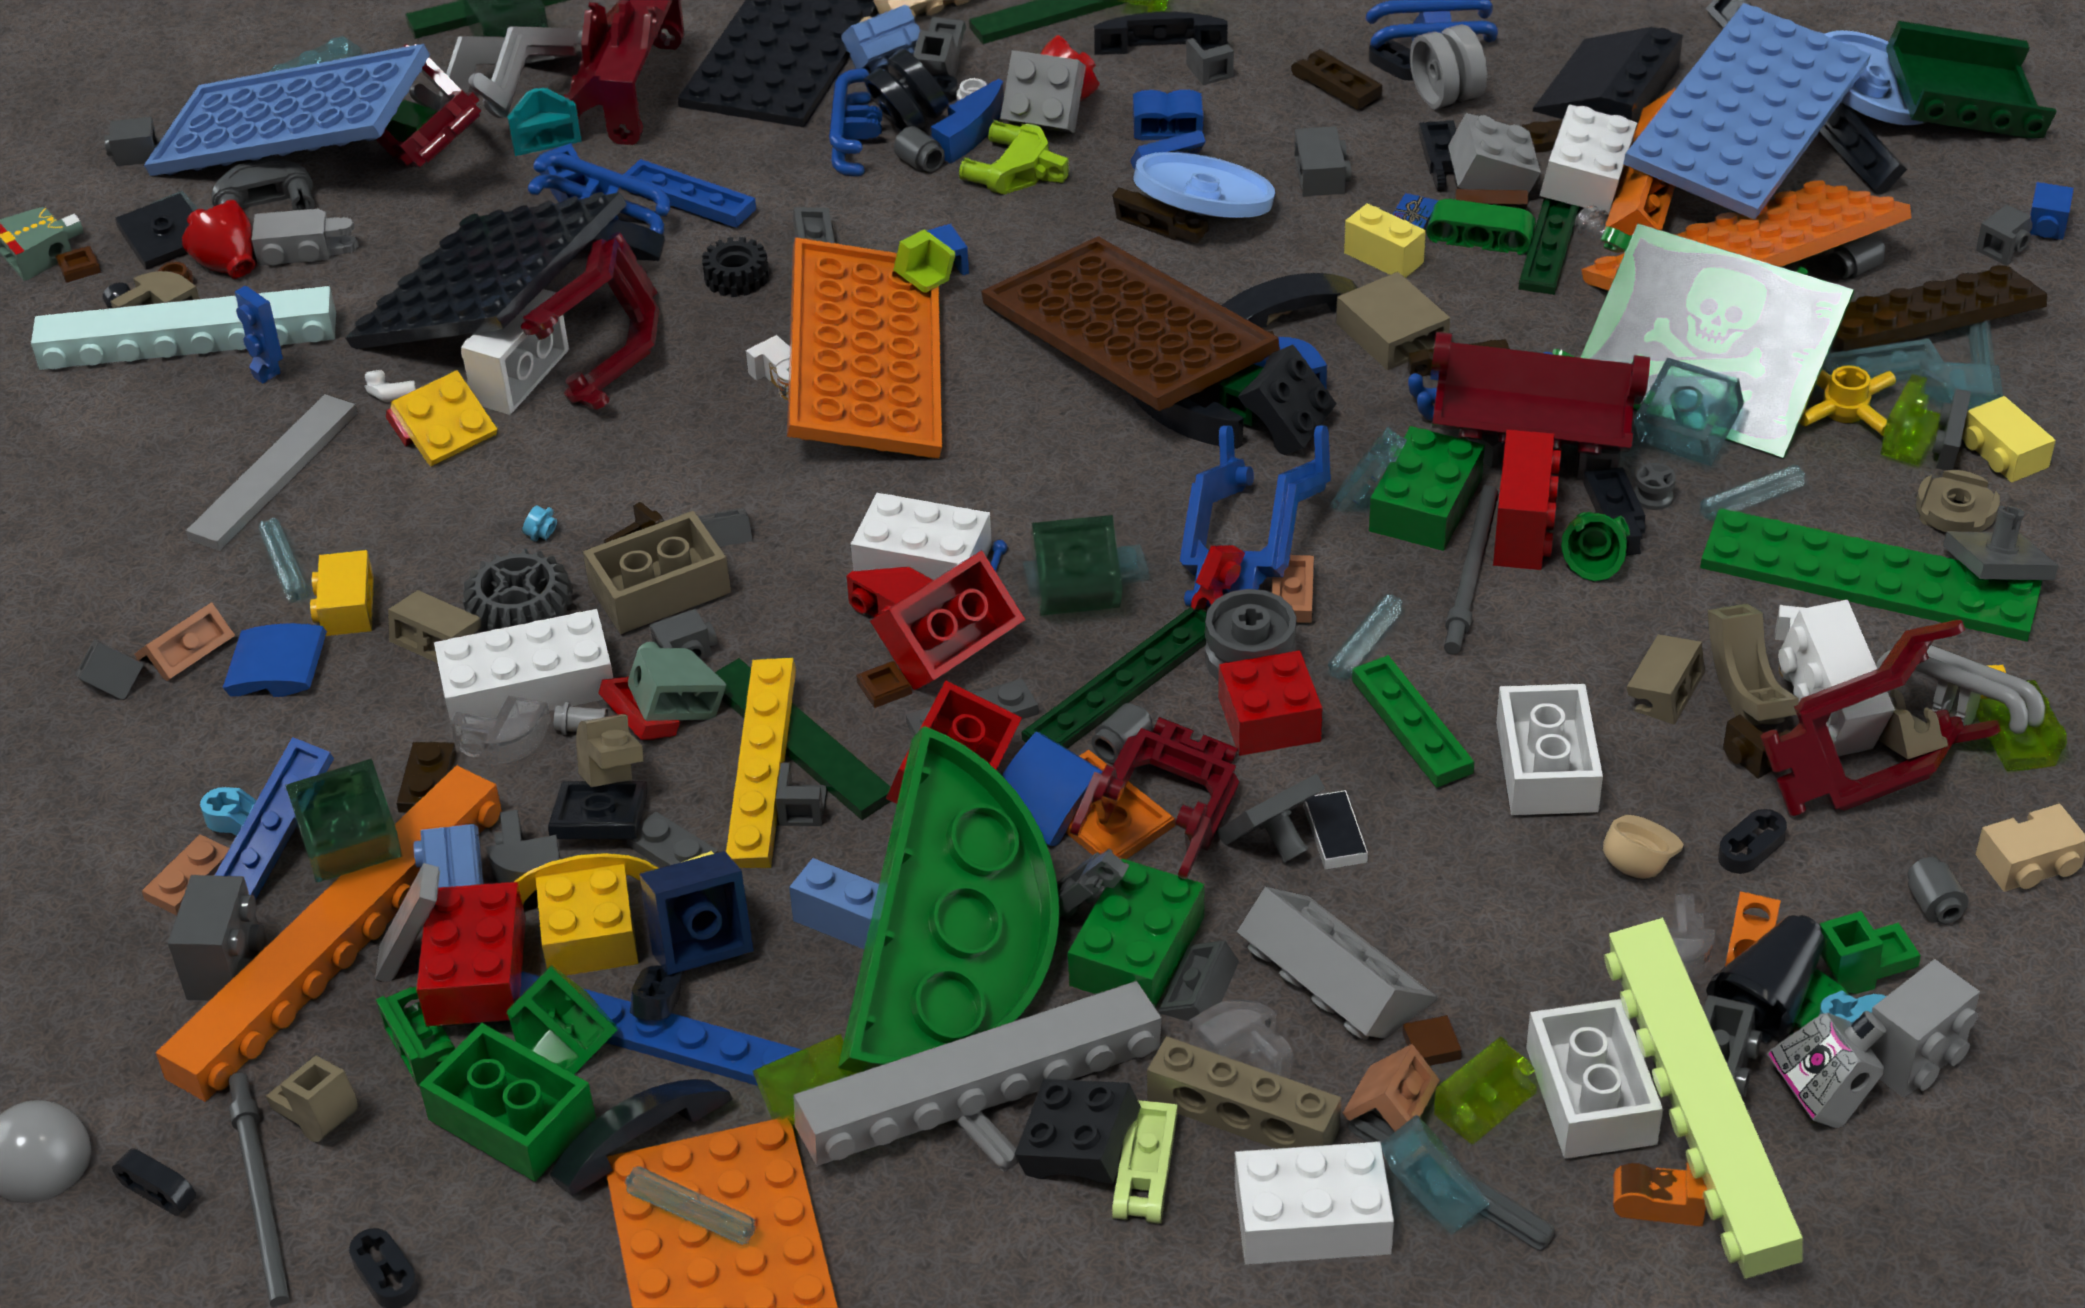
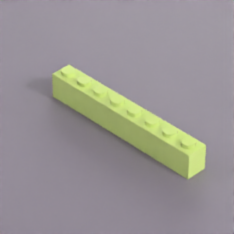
(1704, 1100)

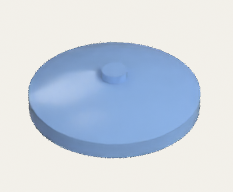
(1876, 89)
(1204, 185)

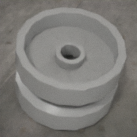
(1448, 66)

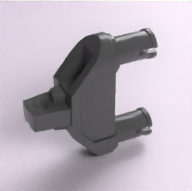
(264, 183)

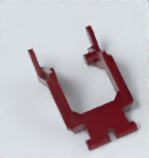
(440, 128)
(617, 265)
(1173, 750)
(1812, 754)

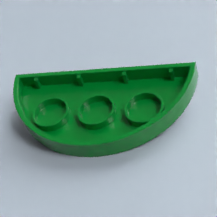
(958, 911)

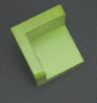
(924, 261)

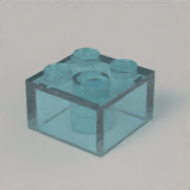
(1689, 411)

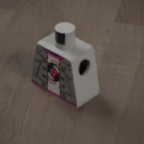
(1831, 1065)

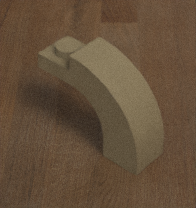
(1744, 666)

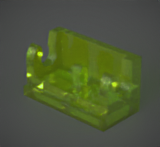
(1484, 1091)

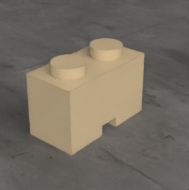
(2032, 849)

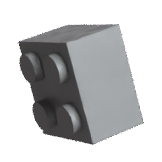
(1043, 91)
(1493, 155)
(1925, 1027)

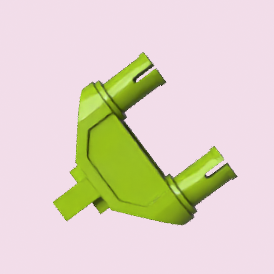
(1021, 164)

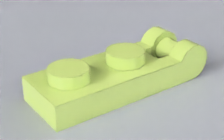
(1146, 1162)

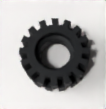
(721, 270)

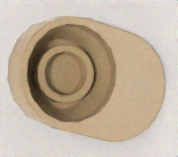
(1639, 846)

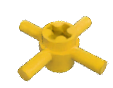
(1849, 397)

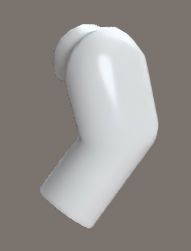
(384, 390)

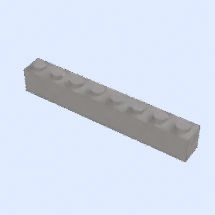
(975, 1073)

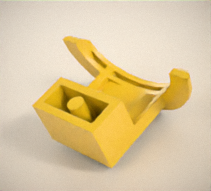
(585, 910)

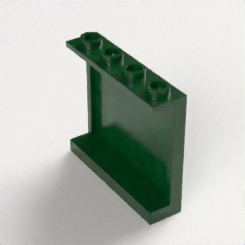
(1966, 80)

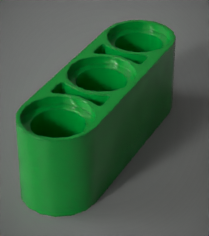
(1481, 226)

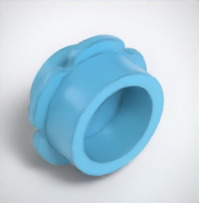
(539, 523)

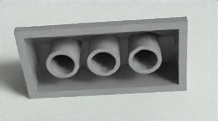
(1333, 964)

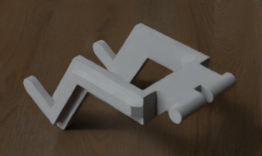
(509, 55)

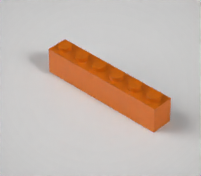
(1641, 196)

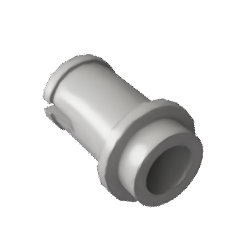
(568, 718)

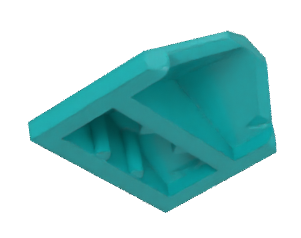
(543, 122)

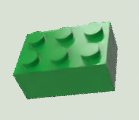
(1427, 488)
(1137, 932)
(508, 1101)

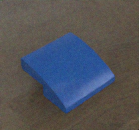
(275, 659)
(1050, 783)

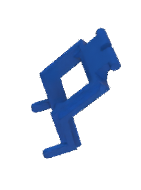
(1232, 478)

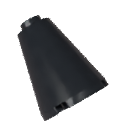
(1774, 975)

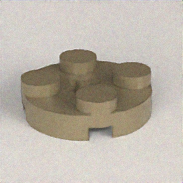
(1937, 504)

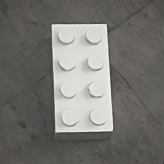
(536, 661)

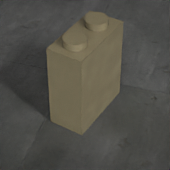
(1390, 319)

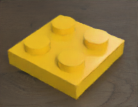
(443, 418)

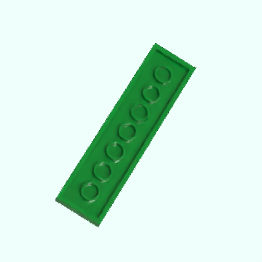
(1868, 574)

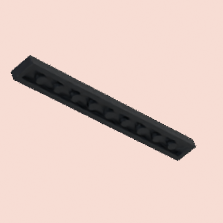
(1843, 128)

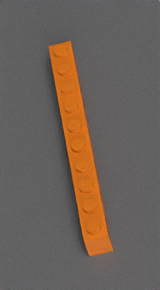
(315, 946)

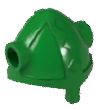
(1595, 545)

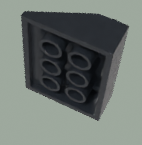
(1615, 73)

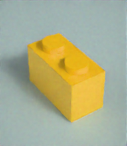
(343, 593)

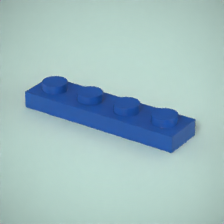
(696, 194)
(272, 818)

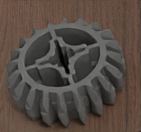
(517, 590)

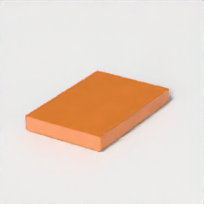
(1131, 825)

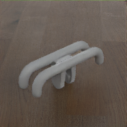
(1979, 680)

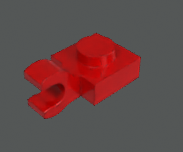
(1217, 573)

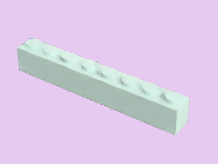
(175, 328)

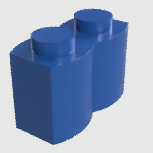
(1166, 115)

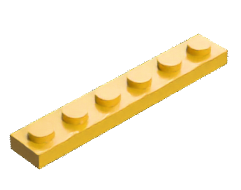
(759, 763)

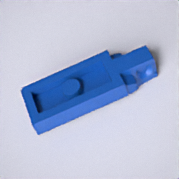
(260, 333)

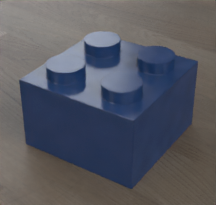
(696, 912)

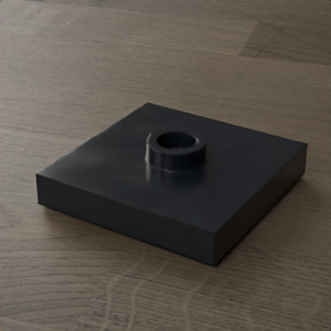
(156, 230)
(598, 811)

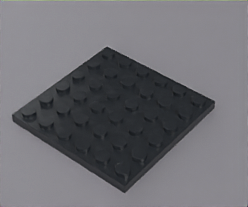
(485, 271)

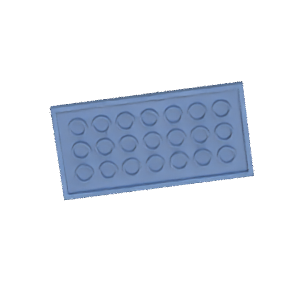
(288, 110)
(1747, 110)

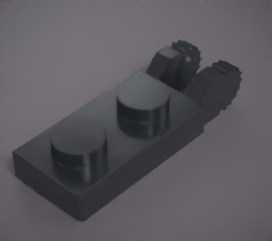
(1435, 141)

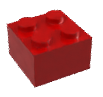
(1270, 702)

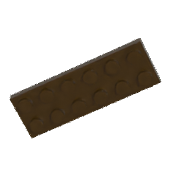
(1937, 307)

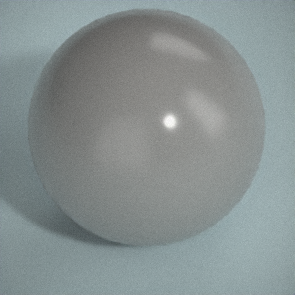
(41, 1151)

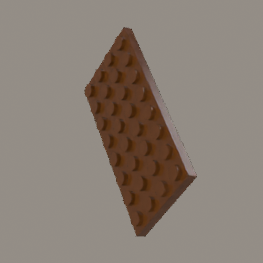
(1130, 322)

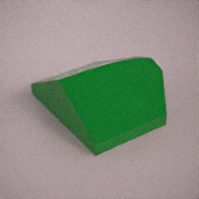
(560, 1021)

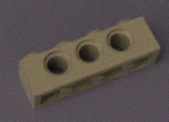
(1242, 1098)

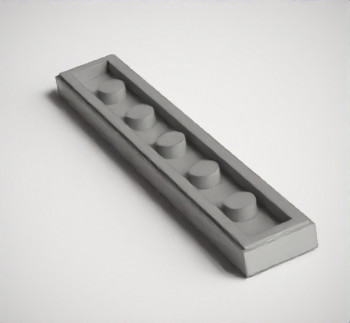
(271, 472)

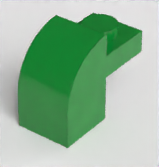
(1862, 954)

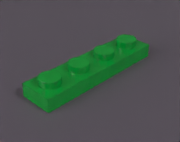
(1412, 721)

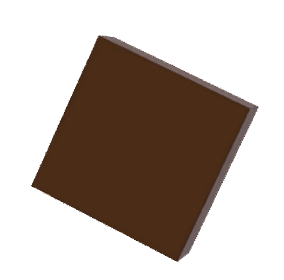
(78, 264)
(884, 684)
(1433, 1039)

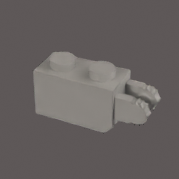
(300, 236)

